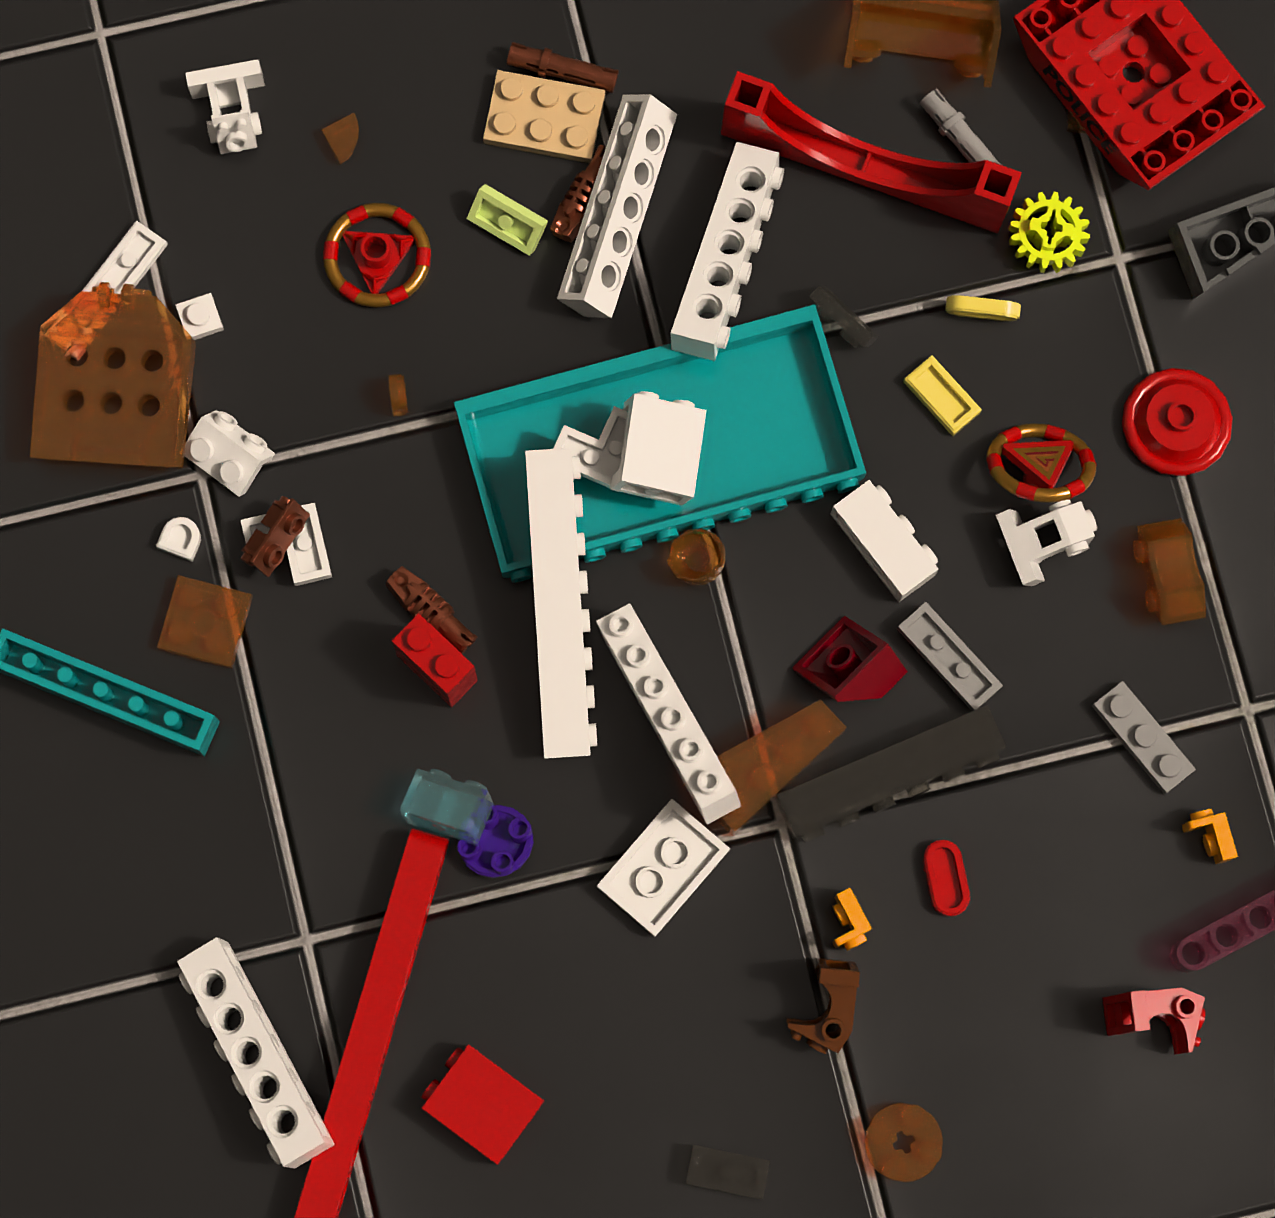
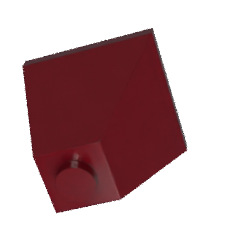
(851, 664)

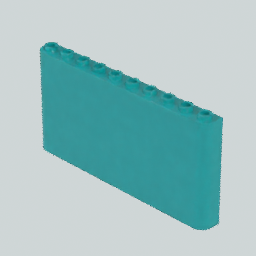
(768, 436)

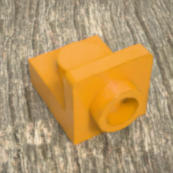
(1218, 840)
(849, 912)

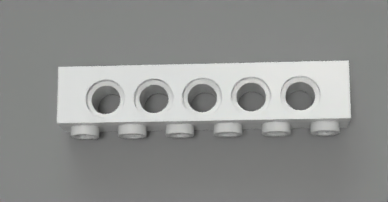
(746, 168)
(617, 206)
(669, 714)
(309, 1133)

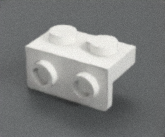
(227, 451)

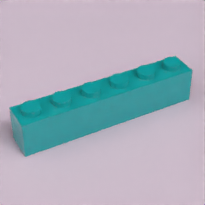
(106, 693)

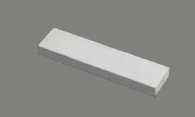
(127, 262)

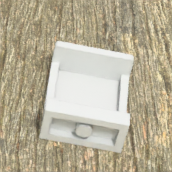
(660, 449)

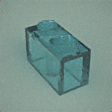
(447, 805)

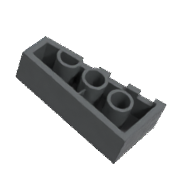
(1223, 239)

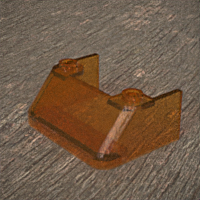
(929, 28)

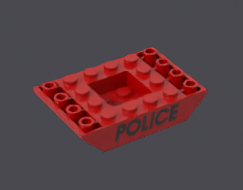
(1145, 127)

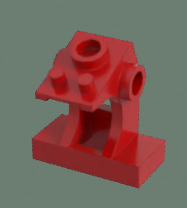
(1133, 1010)

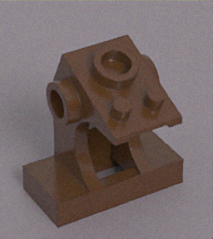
(841, 981)

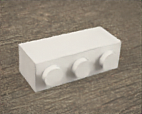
(885, 540)

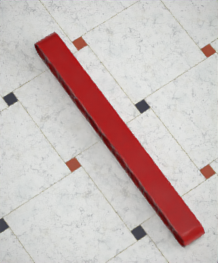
(374, 1024)

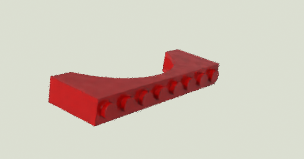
(965, 191)

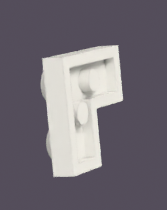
(597, 457)
(307, 551)

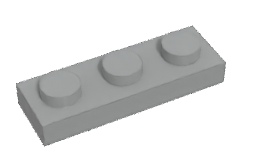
(949, 657)
(1143, 737)

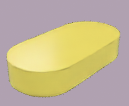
(983, 308)

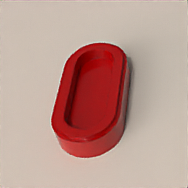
(946, 878)

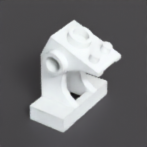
(228, 88)
(1074, 526)

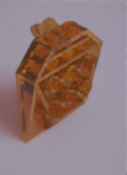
(105, 325)

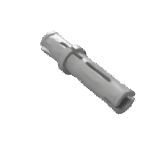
(955, 128)

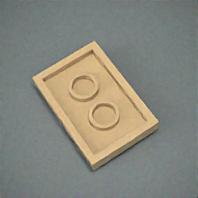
(544, 116)

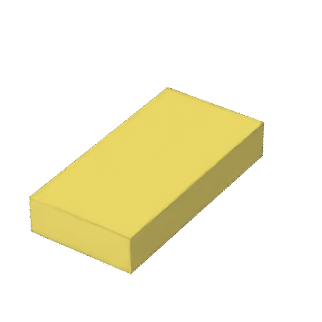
(942, 395)

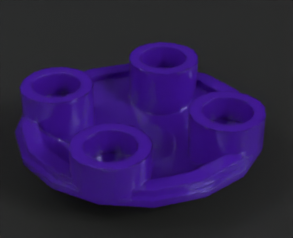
(502, 846)

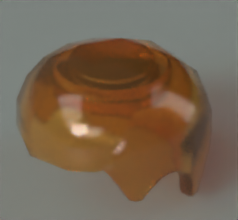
(697, 557)

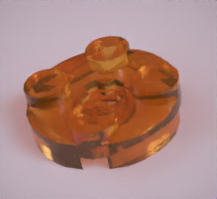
(925, 1149)

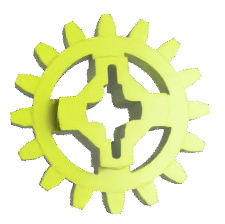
(1063, 232)

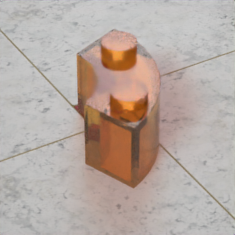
(1170, 571)

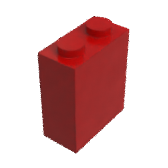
(435, 660)
(481, 1103)

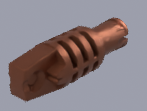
(573, 206)
(420, 598)

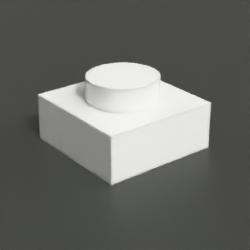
(200, 316)

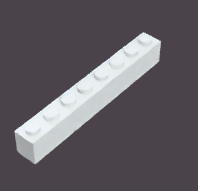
(558, 602)

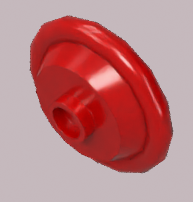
(1177, 422)

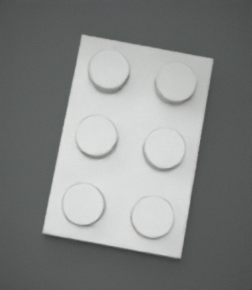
(663, 867)

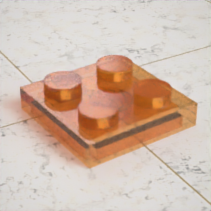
(205, 621)

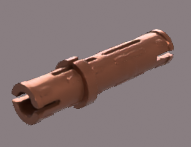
(555, 65)

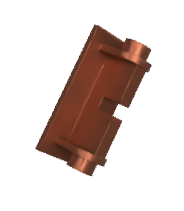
(285, 522)

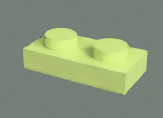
(507, 219)

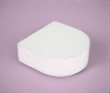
(180, 538)

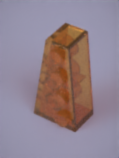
(775, 758)

